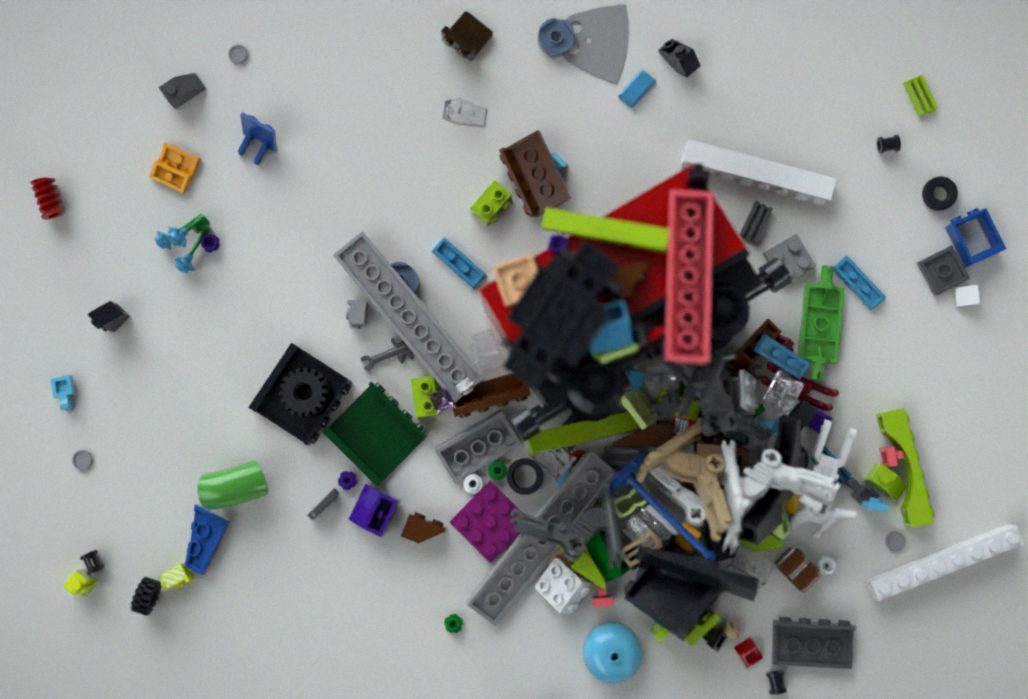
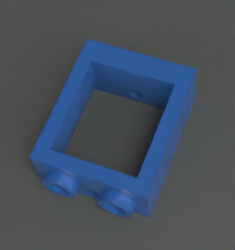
(989, 230)

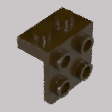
(467, 36)

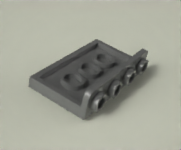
(812, 643)

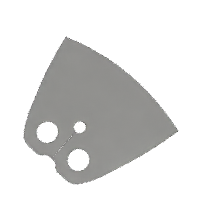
(608, 43)

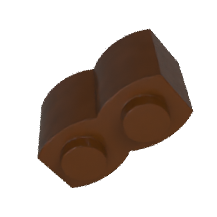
(797, 570)

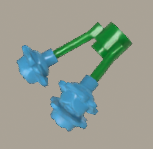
(177, 238)

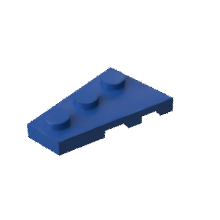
(205, 538)

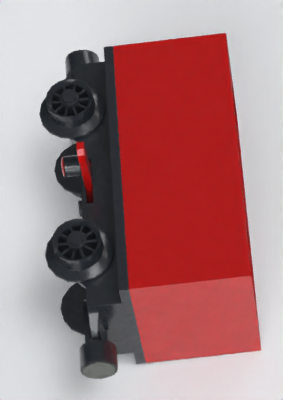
(596, 387)

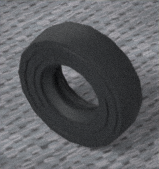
(931, 201)

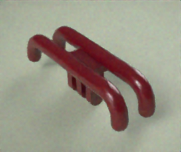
(808, 385)

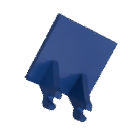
(263, 133)

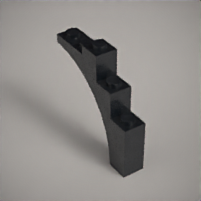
(767, 510)

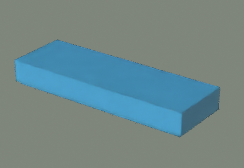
(458, 263)
(858, 282)
(781, 356)

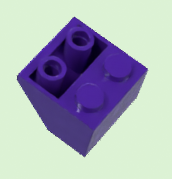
(374, 510)

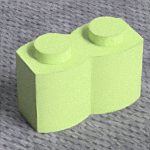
(628, 503)

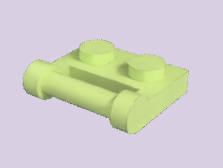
(638, 406)

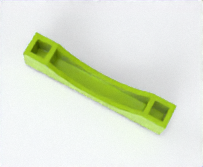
(915, 507)

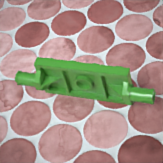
(821, 323)

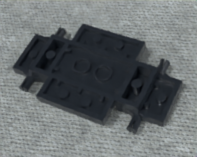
(560, 315)

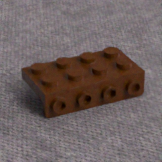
(534, 174)
(490, 393)

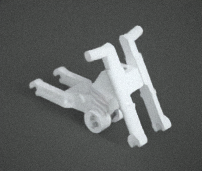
(827, 466)
(767, 475)
(692, 503)

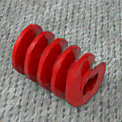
(47, 198)

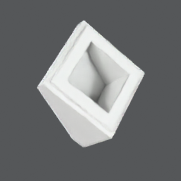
(967, 296)

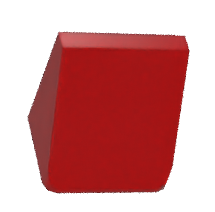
(748, 652)

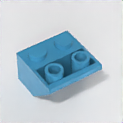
(615, 332)

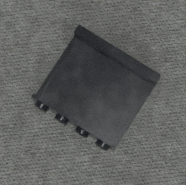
(269, 404)
(669, 597)

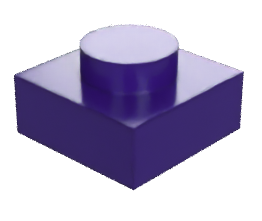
(818, 420)

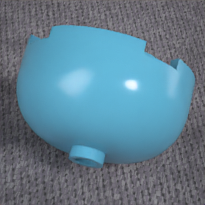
(610, 639)

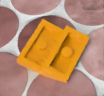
(174, 167)

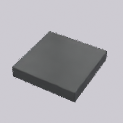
(943, 270)

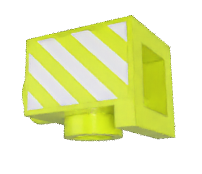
(176, 576)
(80, 583)

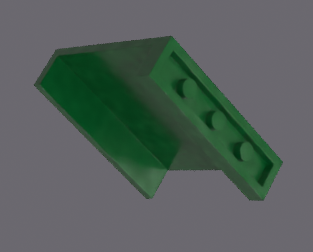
(375, 433)

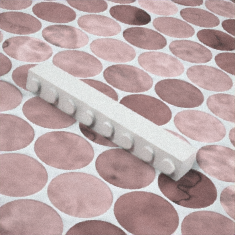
(760, 172)
(944, 562)

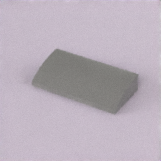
(477, 446)

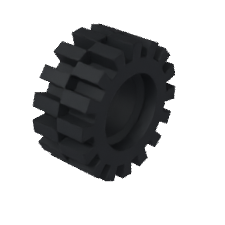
(146, 596)

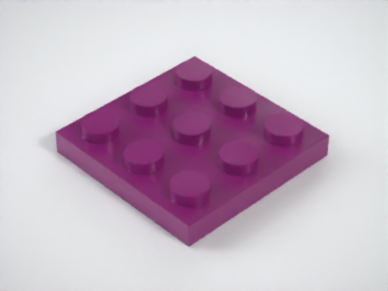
(486, 521)

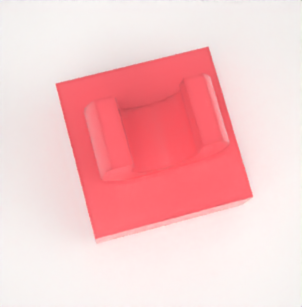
(890, 456)
(602, 599)

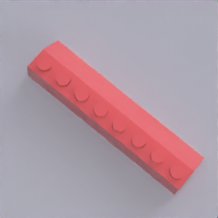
(689, 277)

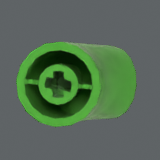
(232, 486)

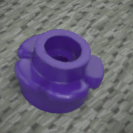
(210, 238)
(557, 239)
(352, 480)

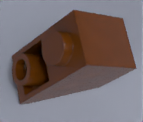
(628, 277)
(419, 529)

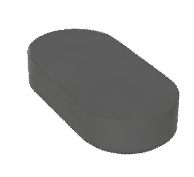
(323, 504)

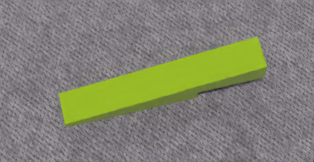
(606, 230)
(581, 433)

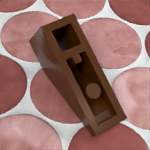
(745, 352)
(650, 437)

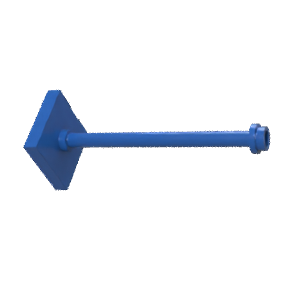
(627, 476)

